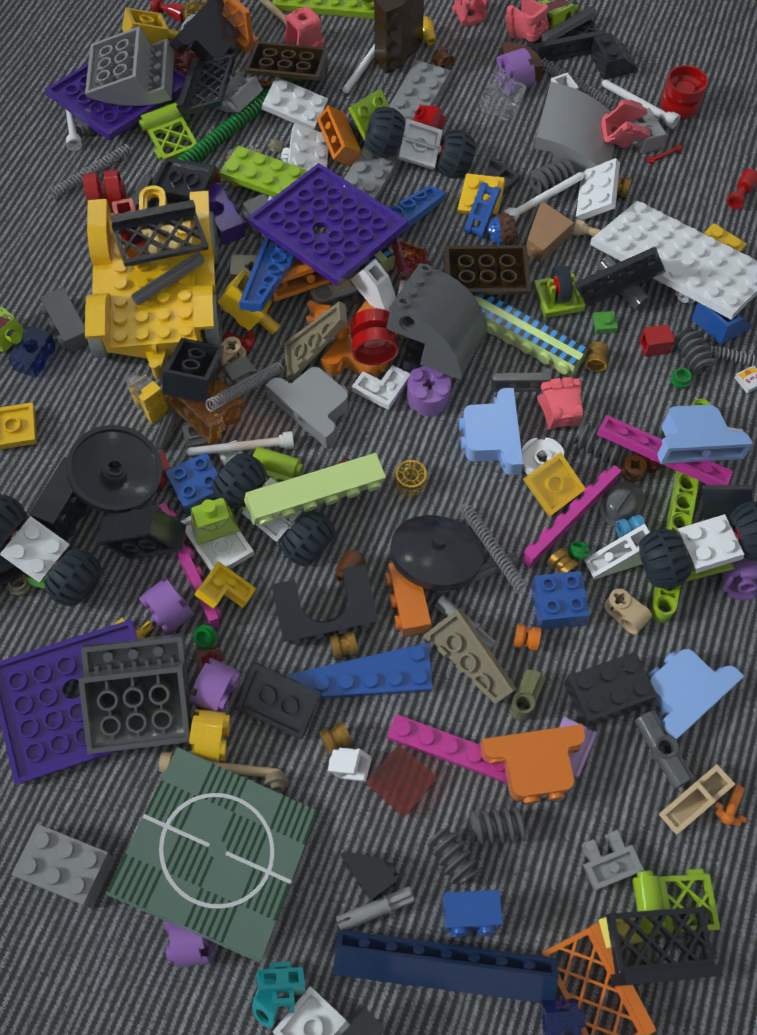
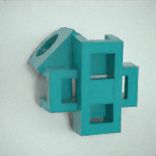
(266, 994)

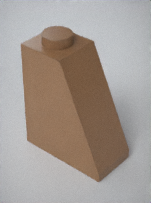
(547, 232)

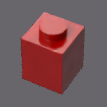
(657, 340)

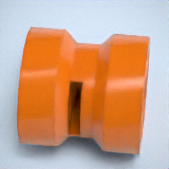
(527, 637)

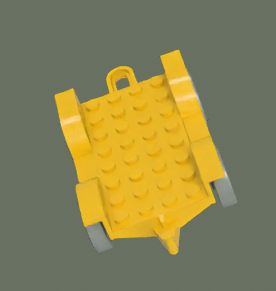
(177, 311)

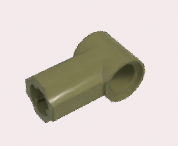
(528, 694)

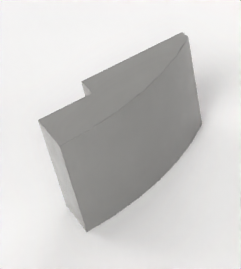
(239, 92)

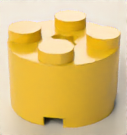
(208, 735)

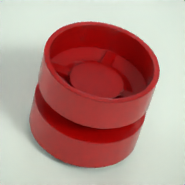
(684, 91)
(112, 188)
(370, 339)

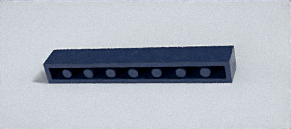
(445, 966)

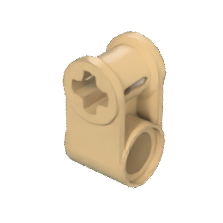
(230, 353)
(628, 612)

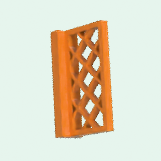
(234, 13)
(627, 993)

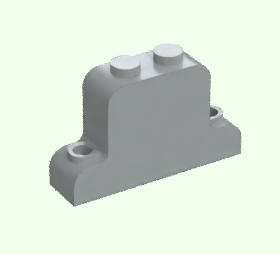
(312, 402)

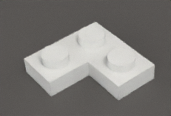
(383, 391)

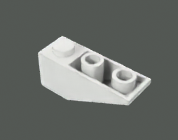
(375, 286)

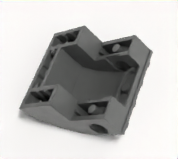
(442, 316)

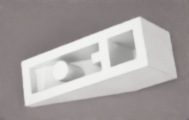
(618, 555)

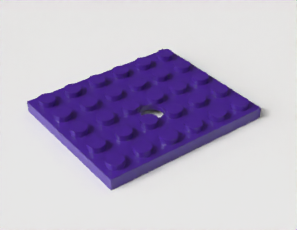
(110, 118)
(321, 198)
(36, 718)

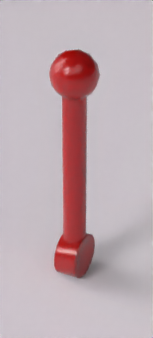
(651, 159)

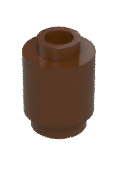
(350, 559)

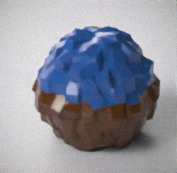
(503, 229)

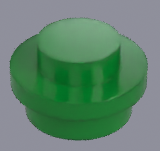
(681, 378)
(579, 550)
(205, 636)

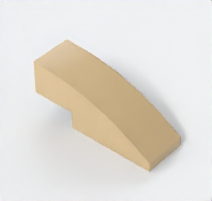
(696, 799)

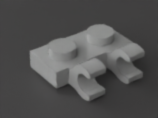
(612, 867)

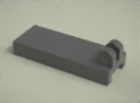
(520, 381)

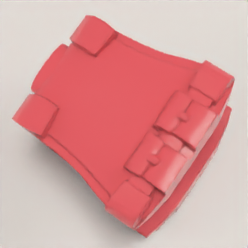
(477, 7)
(529, 22)
(304, 28)
(620, 123)
(561, 402)

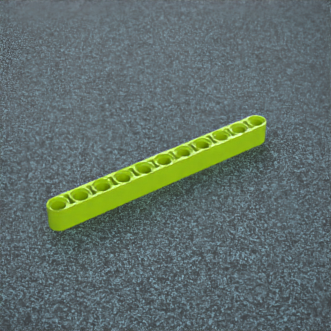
(682, 517)

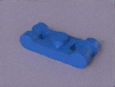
(482, 210)

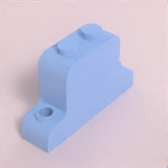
(493, 432)
(700, 435)
(689, 689)

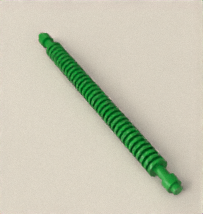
(228, 128)

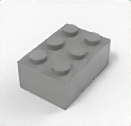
(63, 865)

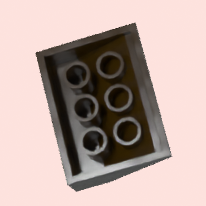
(397, 31)
(288, 61)
(489, 268)

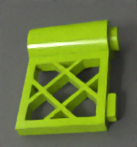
(163, 121)
(278, 465)
(652, 895)

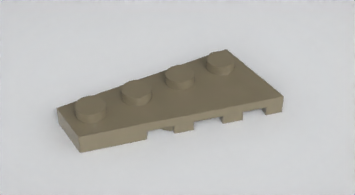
(312, 339)
(466, 648)

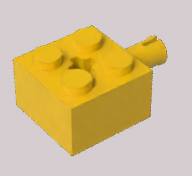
(150, 23)
(230, 303)

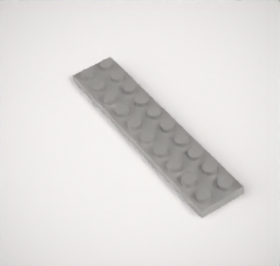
(419, 88)

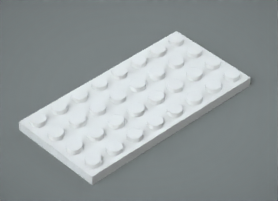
(692, 261)

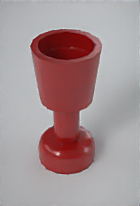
(174, 9)
(746, 183)

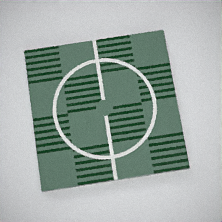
(214, 854)

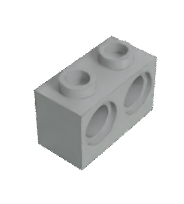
(657, 133)

